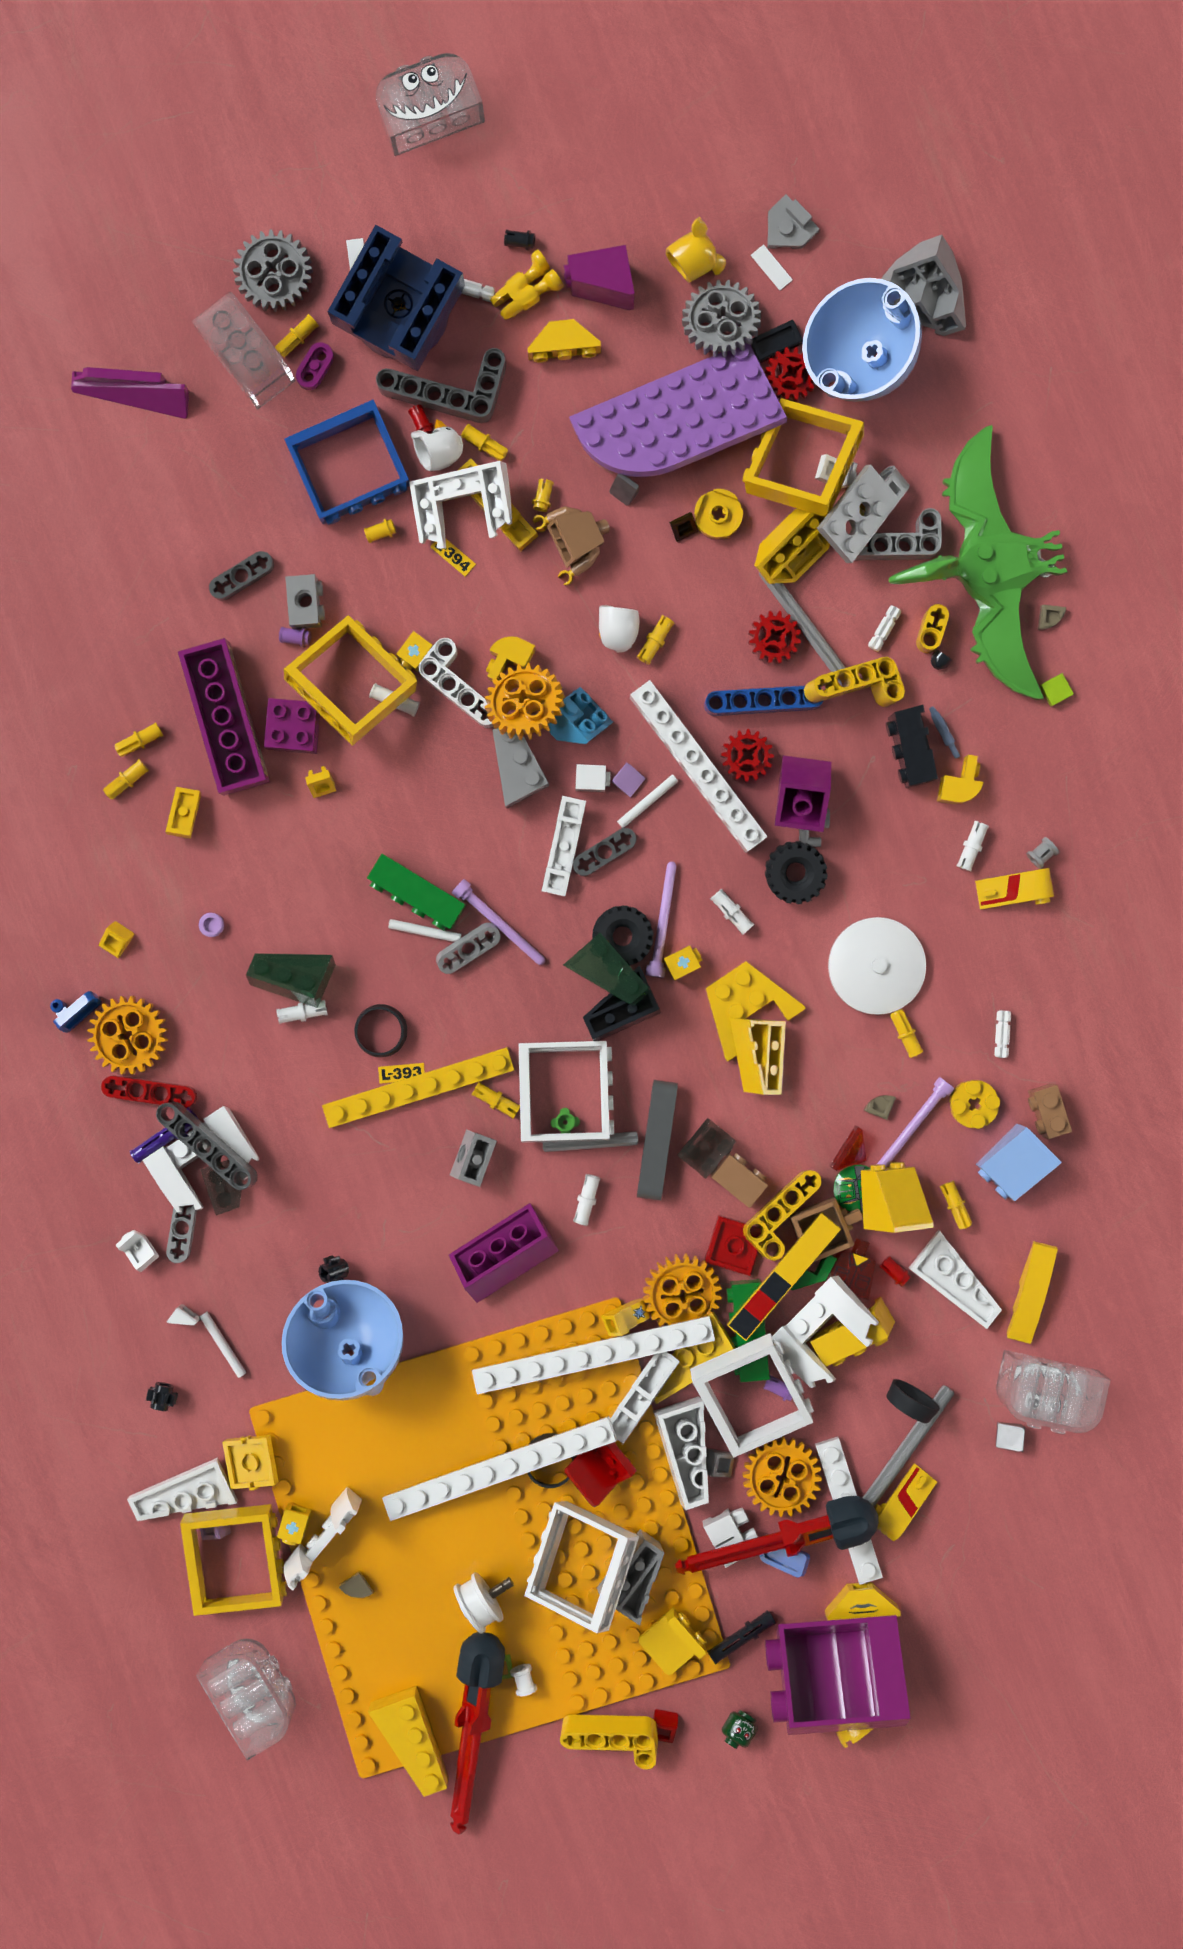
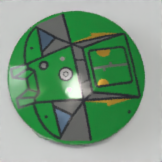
(848, 1188)

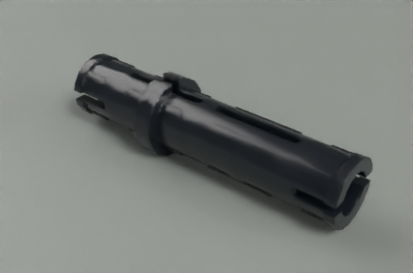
(766, 1621)

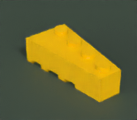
(410, 1735)

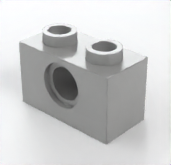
(300, 587)
(473, 1158)

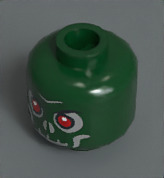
(739, 1729)

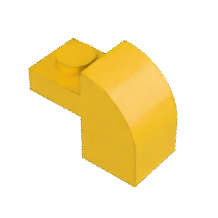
(509, 650)
(959, 790)

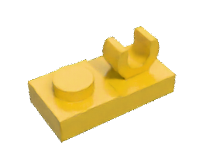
(183, 812)

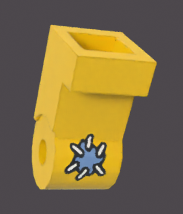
(625, 1317)

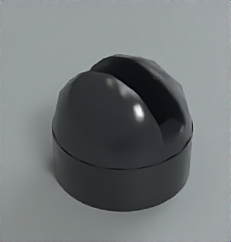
(940, 660)

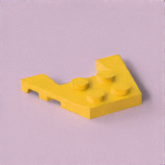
(741, 995)

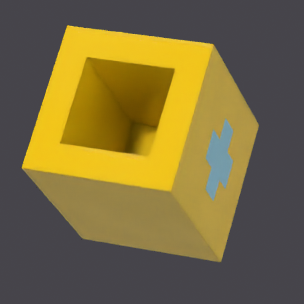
(413, 651)
(683, 962)
(294, 1524)

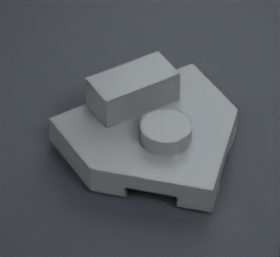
(789, 225)

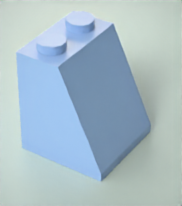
(1017, 1163)

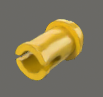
(541, 501)
(380, 530)

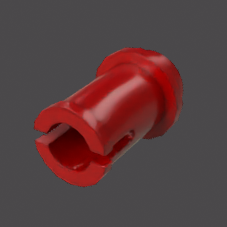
(420, 419)
(895, 1271)

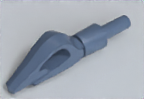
(944, 731)

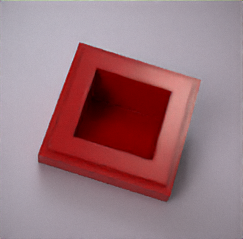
(666, 1725)

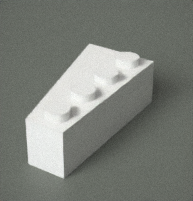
(684, 1444)

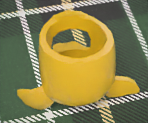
(695, 253)

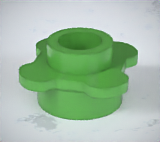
(565, 1115)

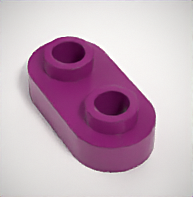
(313, 366)

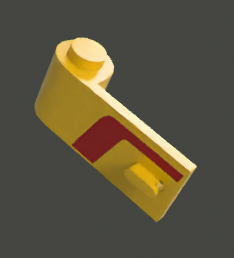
(1015, 889)
(904, 1502)

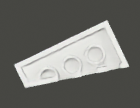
(950, 1276)
(188, 1491)

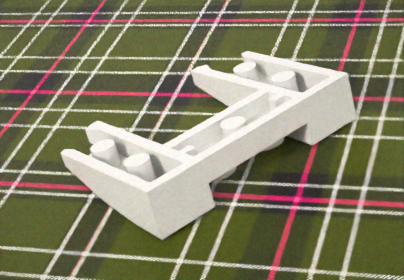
(487, 479)
(168, 1162)
(830, 1299)
(300, 1561)

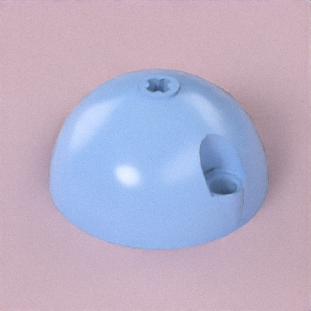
(851, 329)
(360, 1322)

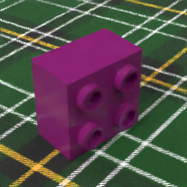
(291, 726)

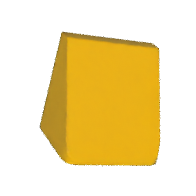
(116, 939)

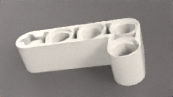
(461, 688)

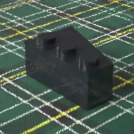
(911, 747)
(614, 1015)

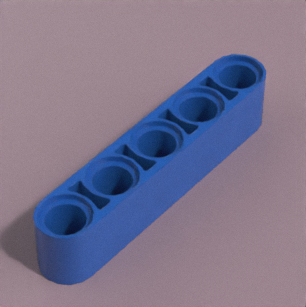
(752, 705)

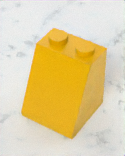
(893, 1199)

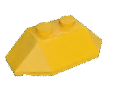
(791, 548)

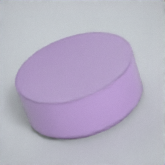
(211, 924)

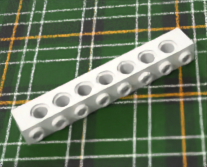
(697, 766)

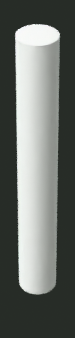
(647, 801)
(424, 930)
(222, 1344)

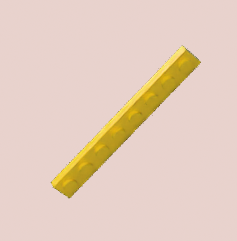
(418, 1087)

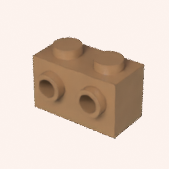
(1049, 1111)
(739, 1180)

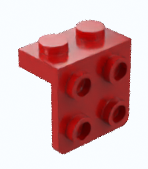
(599, 1471)

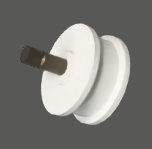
(480, 1602)

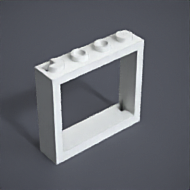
(606, 1080)
(735, 1359)
(614, 1580)

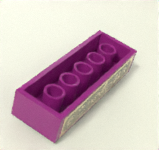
(223, 717)

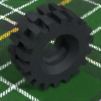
(814, 872)
(635, 921)

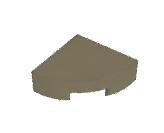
(1050, 616)
(880, 1106)
(356, 1586)

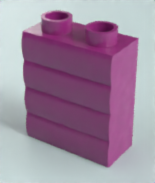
(839, 1675)

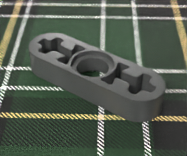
(229, 590)
(623, 847)

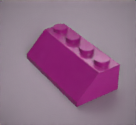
(503, 1253)

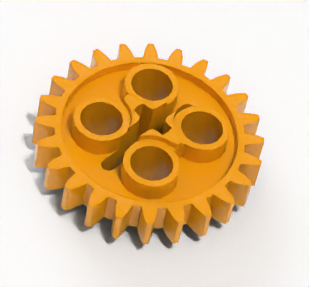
(524, 701)
(107, 1044)
(680, 1271)
(803, 1482)

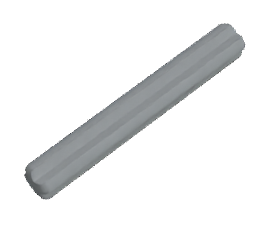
(616, 1139)

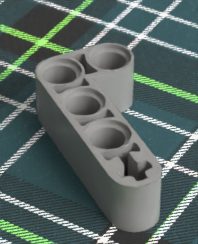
(915, 541)

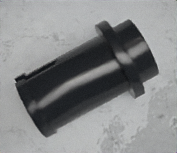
(520, 239)

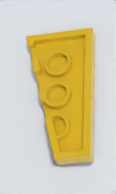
(693, 1356)

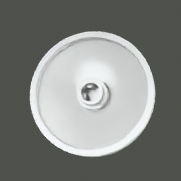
(877, 965)

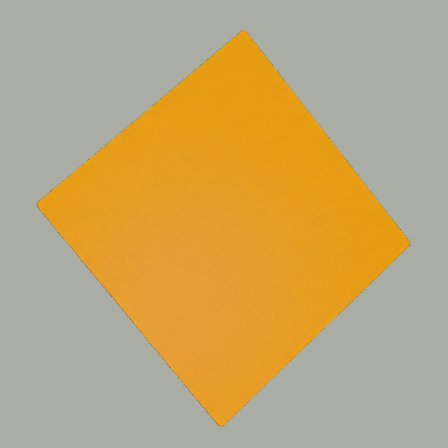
(412, 1624)

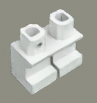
(725, 1530)

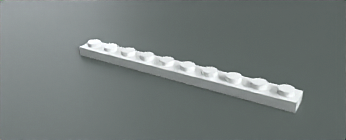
(593, 1355)
(499, 1468)

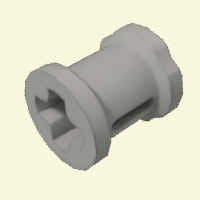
(1042, 853)

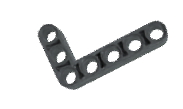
(448, 393)

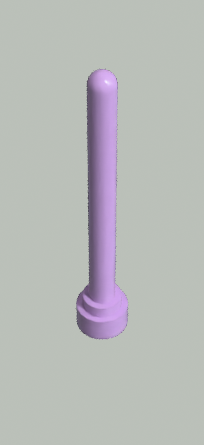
(464, 892)
(656, 966)
(940, 1090)

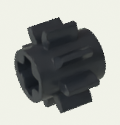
(333, 1269)
(161, 1396)

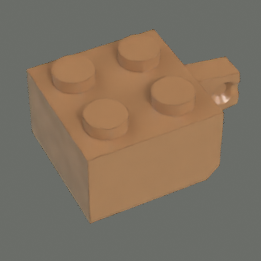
(805, 1217)

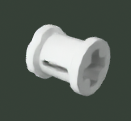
(523, 1680)

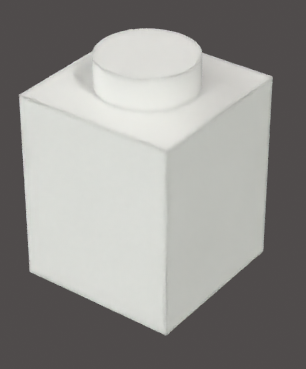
(592, 778)

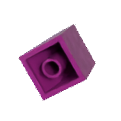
(601, 277)
(803, 793)

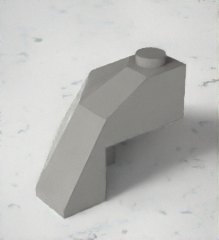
(933, 284)

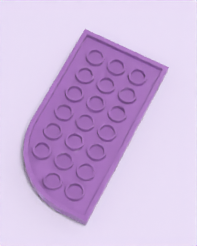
(681, 416)

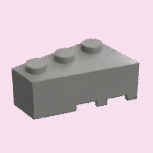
(517, 768)
(640, 1577)

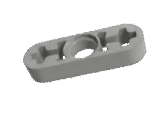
(468, 938)
(185, 1246)

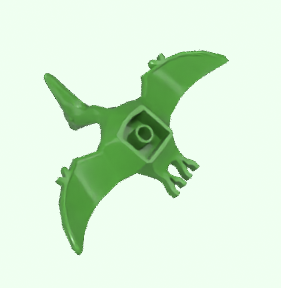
(990, 565)

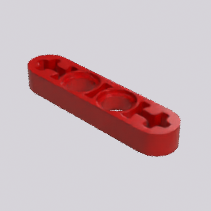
(149, 1090)

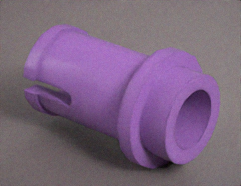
(295, 636)
(778, 1387)

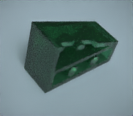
(608, 970)
(292, 975)

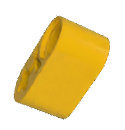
(936, 632)

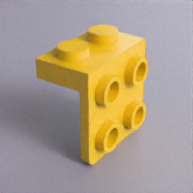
(672, 1641)

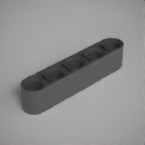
(657, 1140)
(195, 1144)

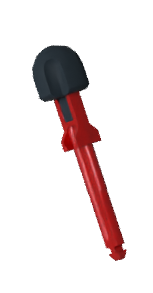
(848, 1521)
(480, 1670)

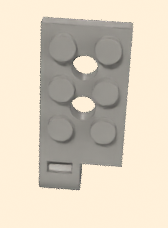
(879, 496)

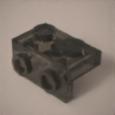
(707, 1148)

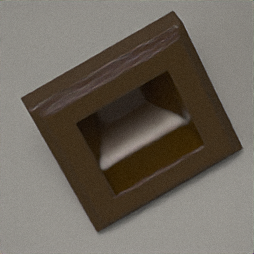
(683, 526)

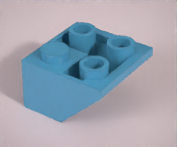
(580, 719)

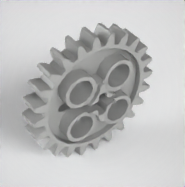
(289, 284)
(721, 318)

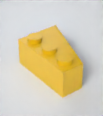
(760, 1054)
(837, 1342)

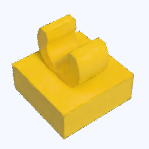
(320, 783)

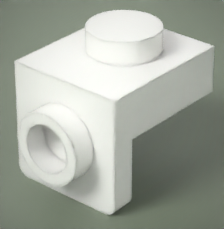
(825, 467)
(138, 1249)

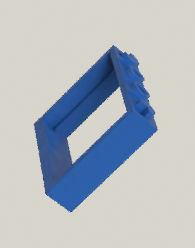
(329, 428)

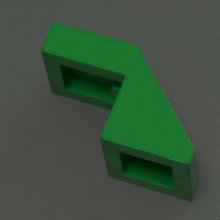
(820, 1274)

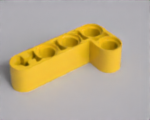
(851, 682)
(785, 1210)
(613, 1733)

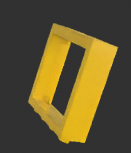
(797, 498)
(336, 718)
(224, 1517)

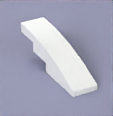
(642, 1394)

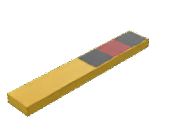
(783, 1276)

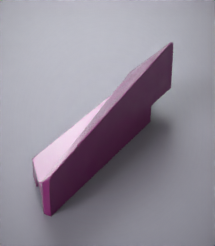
(133, 389)

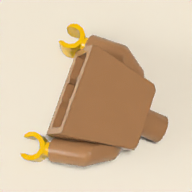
(575, 537)

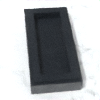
(776, 340)

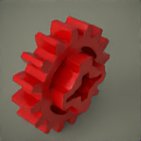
(785, 365)
(768, 628)
(739, 747)

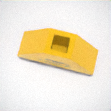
(563, 341)
(861, 1602)

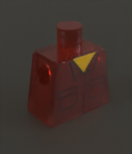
(855, 1268)

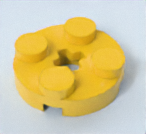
(711, 502)
(988, 1103)

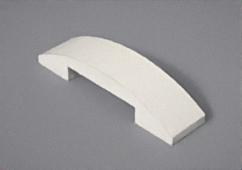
(564, 846)

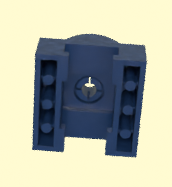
(389, 277)

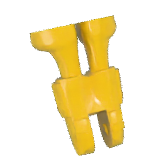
(521, 292)

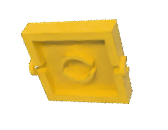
(250, 1462)

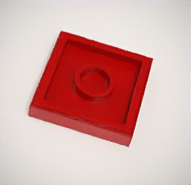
(730, 1247)

